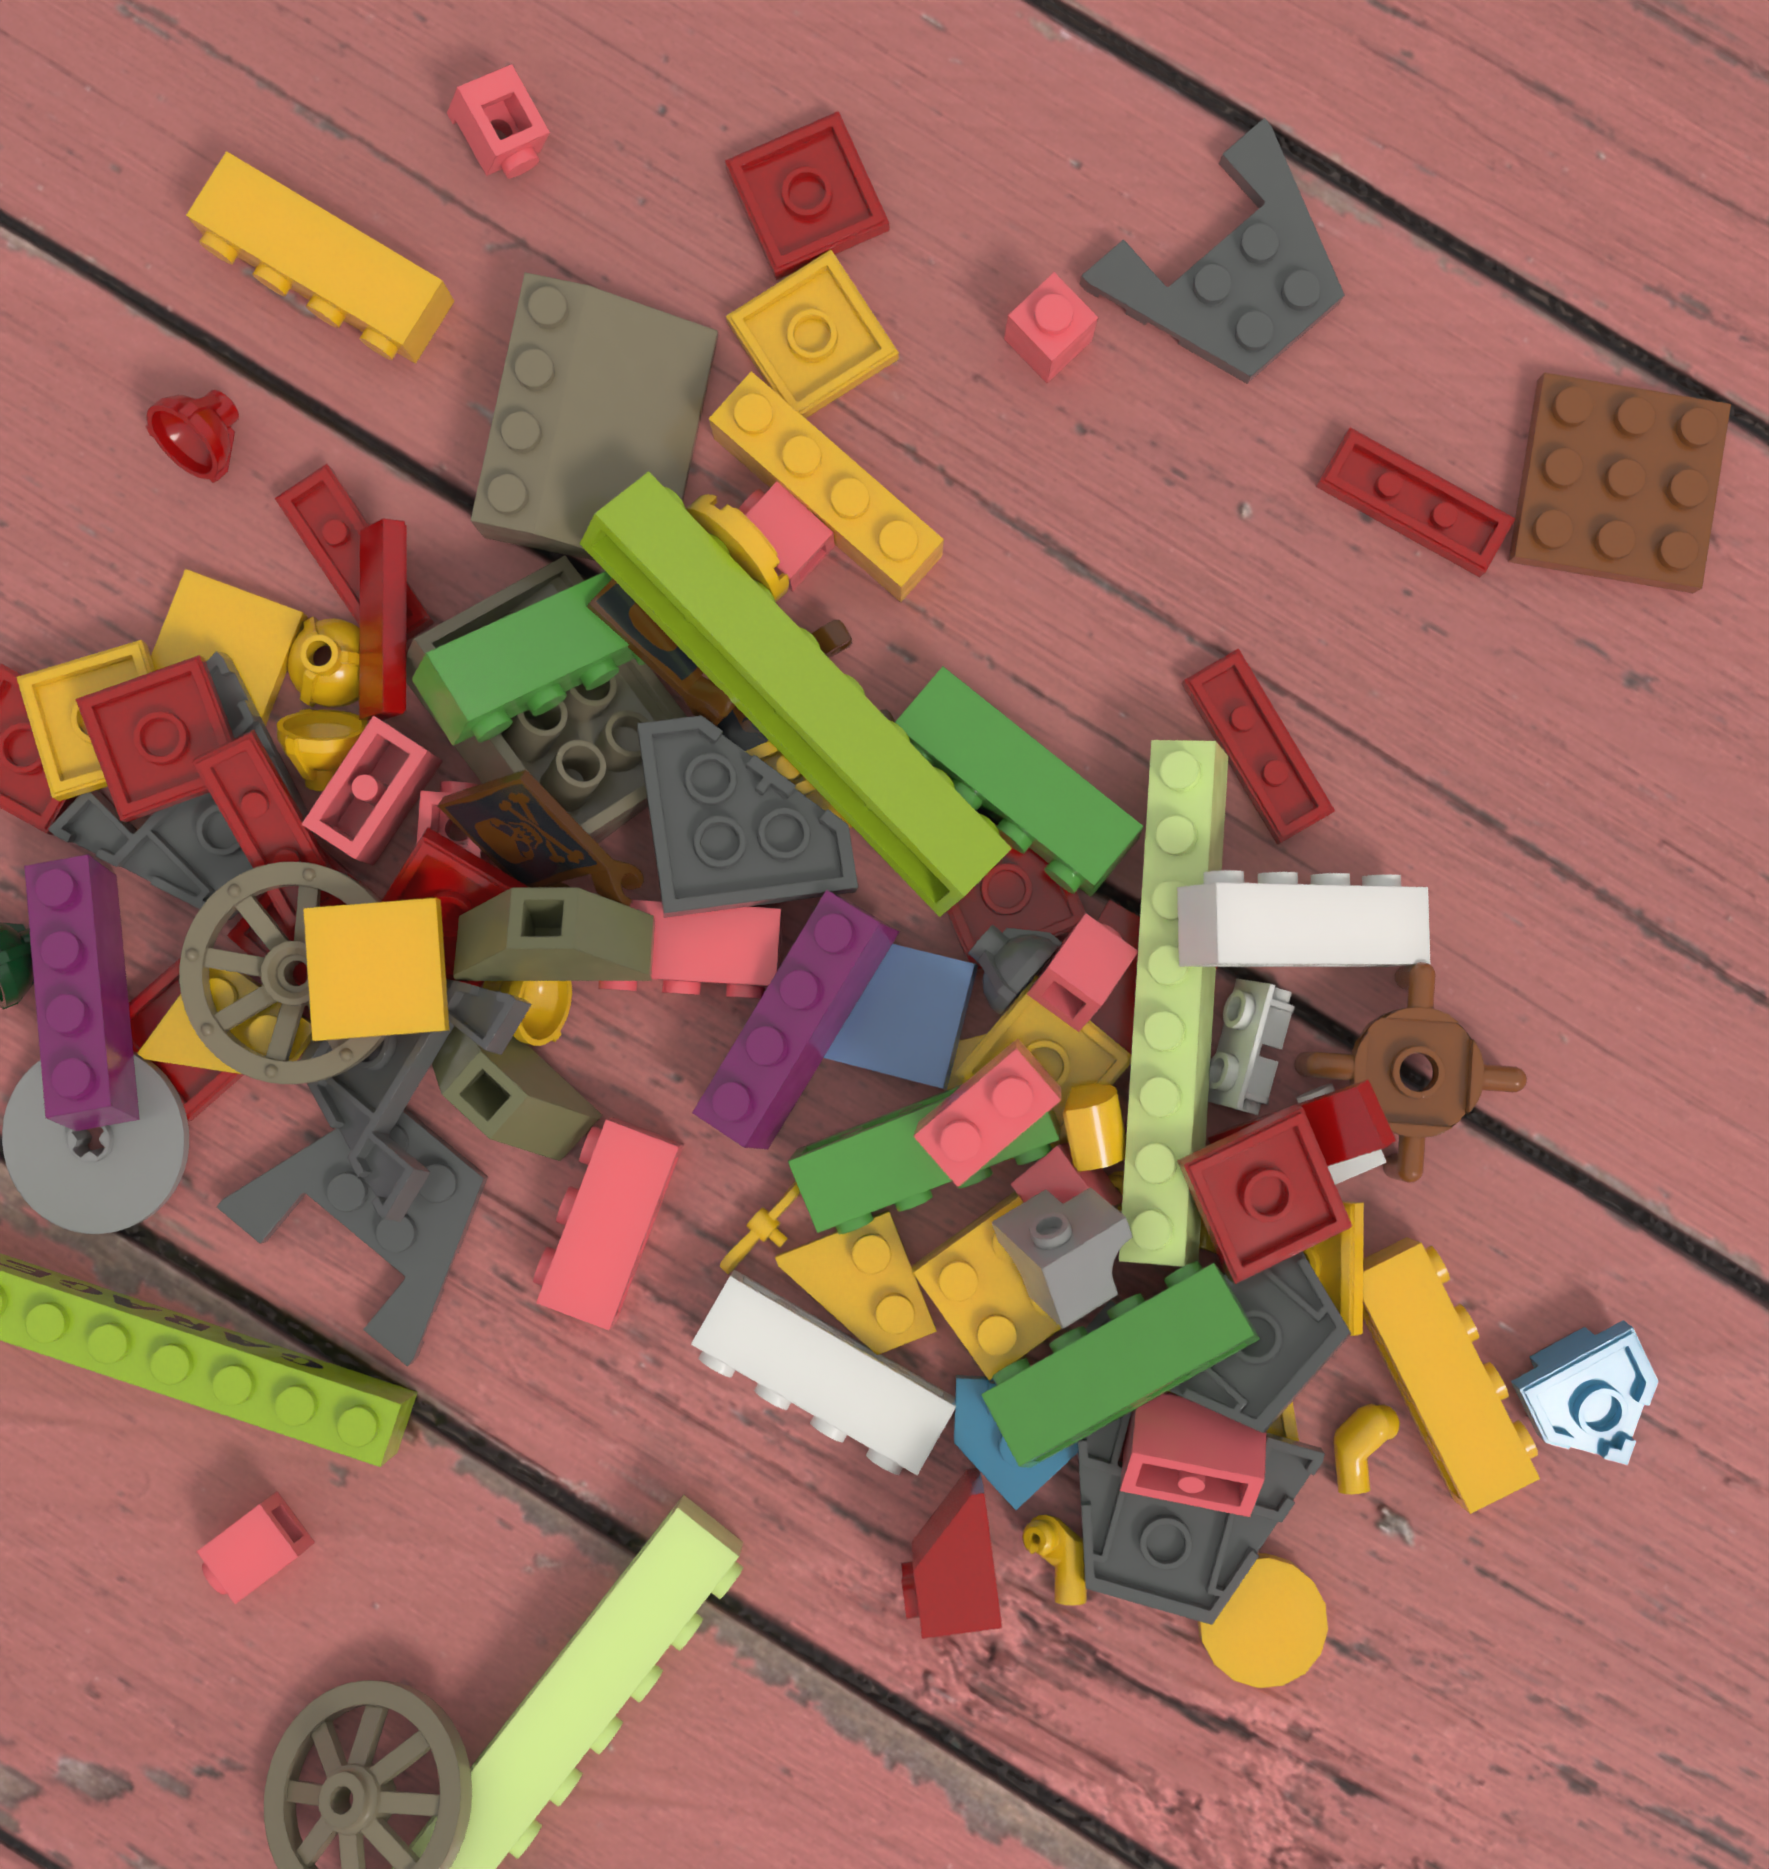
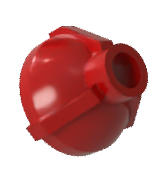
(195, 432)

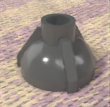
(1011, 962)

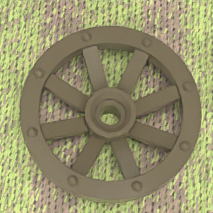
(275, 973)
(370, 1783)

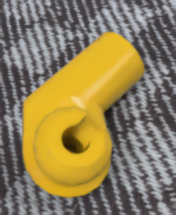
(1357, 1440)
(1064, 1551)

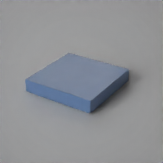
(908, 1017)

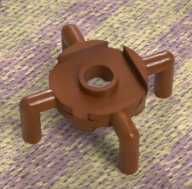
(1455, 1062)

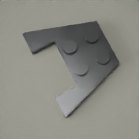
(1252, 288)
(187, 845)
(375, 1092)
(417, 1246)
(1297, 1337)
(1175, 1552)

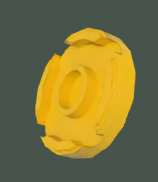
(743, 540)
(1269, 1626)

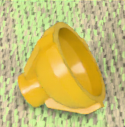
(338, 680)
(318, 742)
(548, 1010)

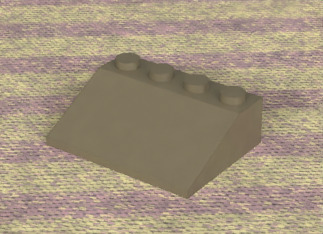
(586, 409)
(582, 747)

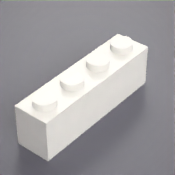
(1302, 923)
(823, 1373)

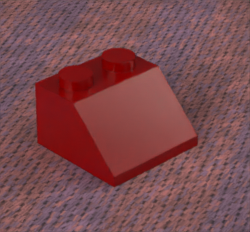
(952, 1566)

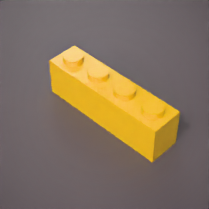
(319, 258)
(862, 513)
(1442, 1377)

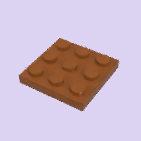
(1619, 483)

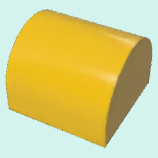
(1094, 1126)

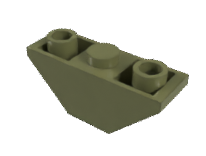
(554, 938)
(513, 1096)

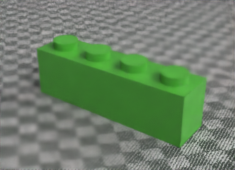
(521, 664)
(1019, 784)
(885, 1165)
(1118, 1365)

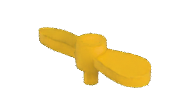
(761, 1226)

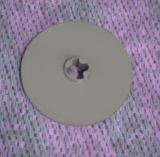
(104, 1186)

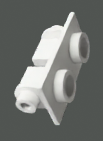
(1252, 1017)

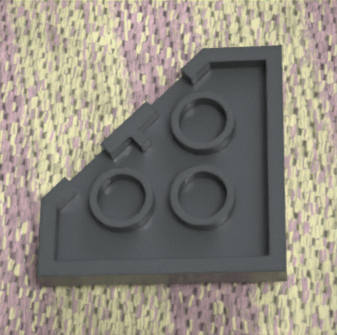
(733, 825)

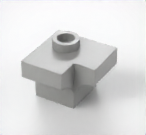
(1065, 1251)

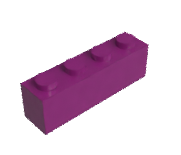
(81, 993)
(795, 1022)

